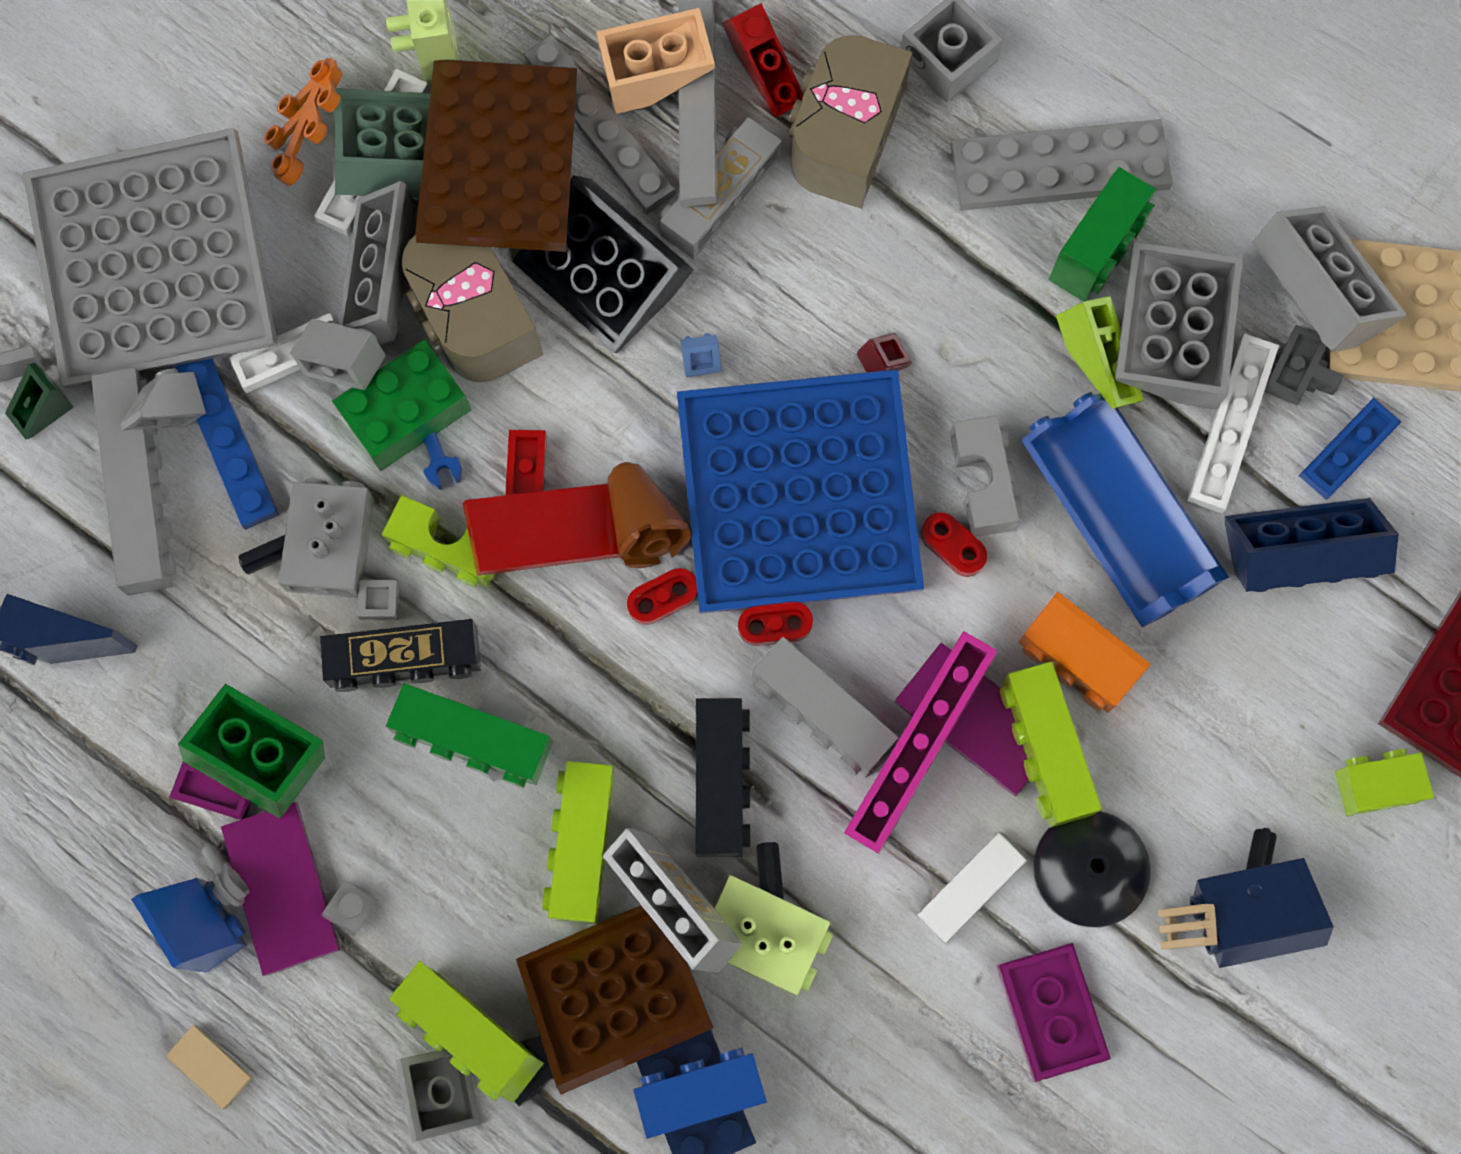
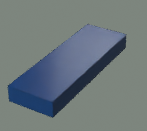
(1349, 448)

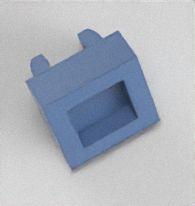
(701, 355)

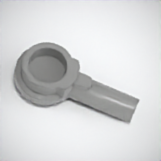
(228, 883)

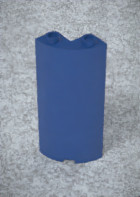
(1124, 508)

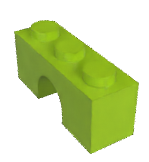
(412, 532)

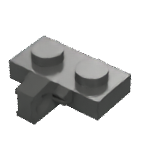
(1302, 368)

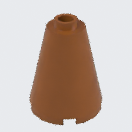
(643, 518)

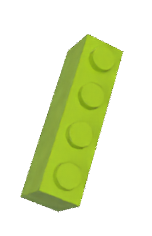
(1050, 744)
(580, 844)
(465, 1032)

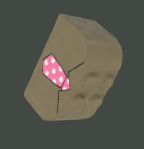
(847, 116)
(469, 309)

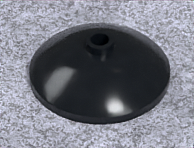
(1071, 886)

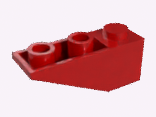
(764, 58)

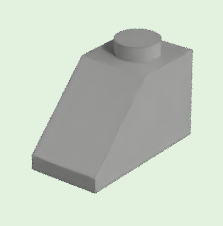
(166, 402)

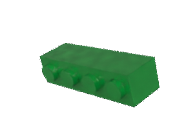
(470, 735)

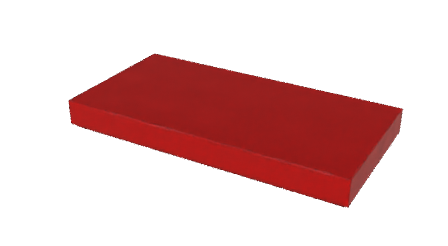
(541, 529)

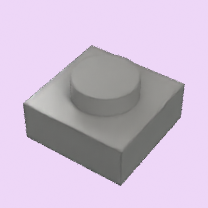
(378, 600)
(349, 907)

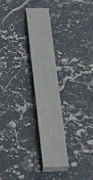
(698, 124)

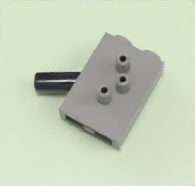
(322, 541)

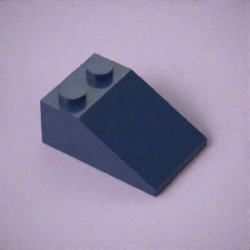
(52, 636)

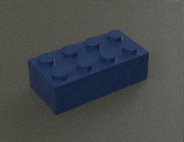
(715, 1136)

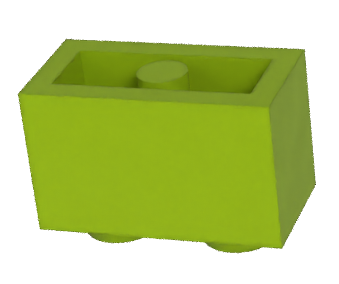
(1383, 783)

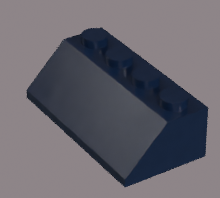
(1311, 544)

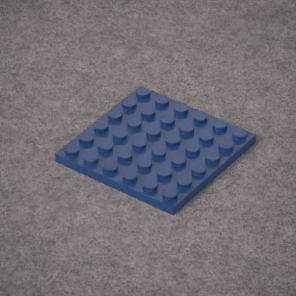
(799, 491)

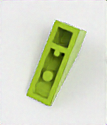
(1093, 341)

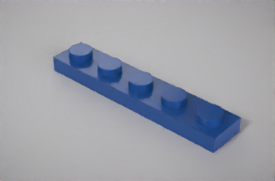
(231, 448)

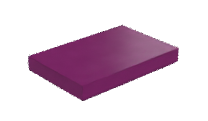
(1053, 1012)

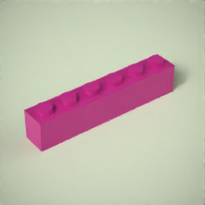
(921, 742)

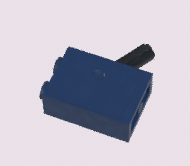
(1264, 908)

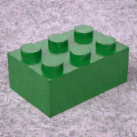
(1103, 235)
(402, 405)
(252, 750)

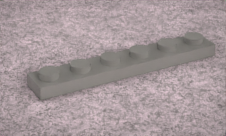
(607, 132)

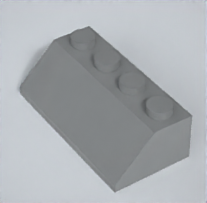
(375, 262)
(1327, 277)

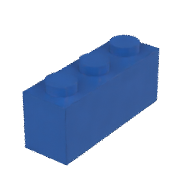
(699, 1093)

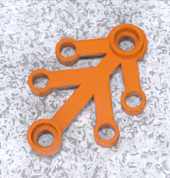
(304, 121)

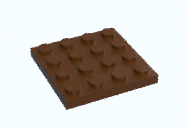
(610, 998)

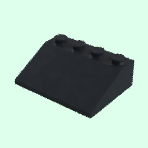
(612, 267)

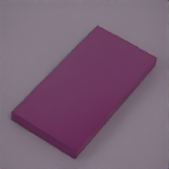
(983, 729)
(283, 888)

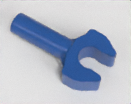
(439, 461)

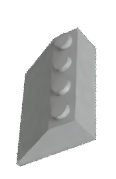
(1179, 324)

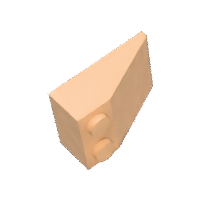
(654, 58)

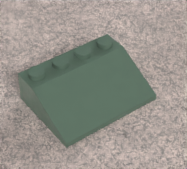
(379, 140)

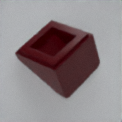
(883, 354)

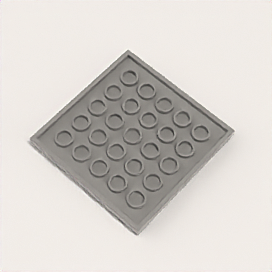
(150, 257)

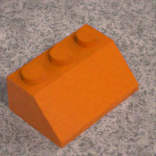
(1083, 653)

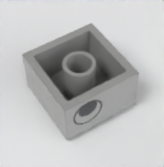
(951, 47)

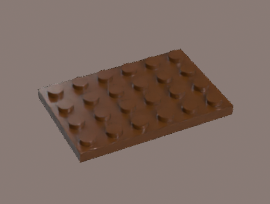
(498, 156)

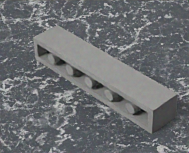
(132, 487)

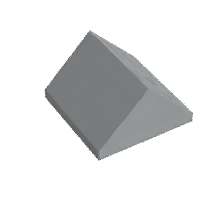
(436, 1095)

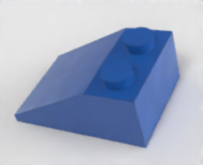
(191, 925)

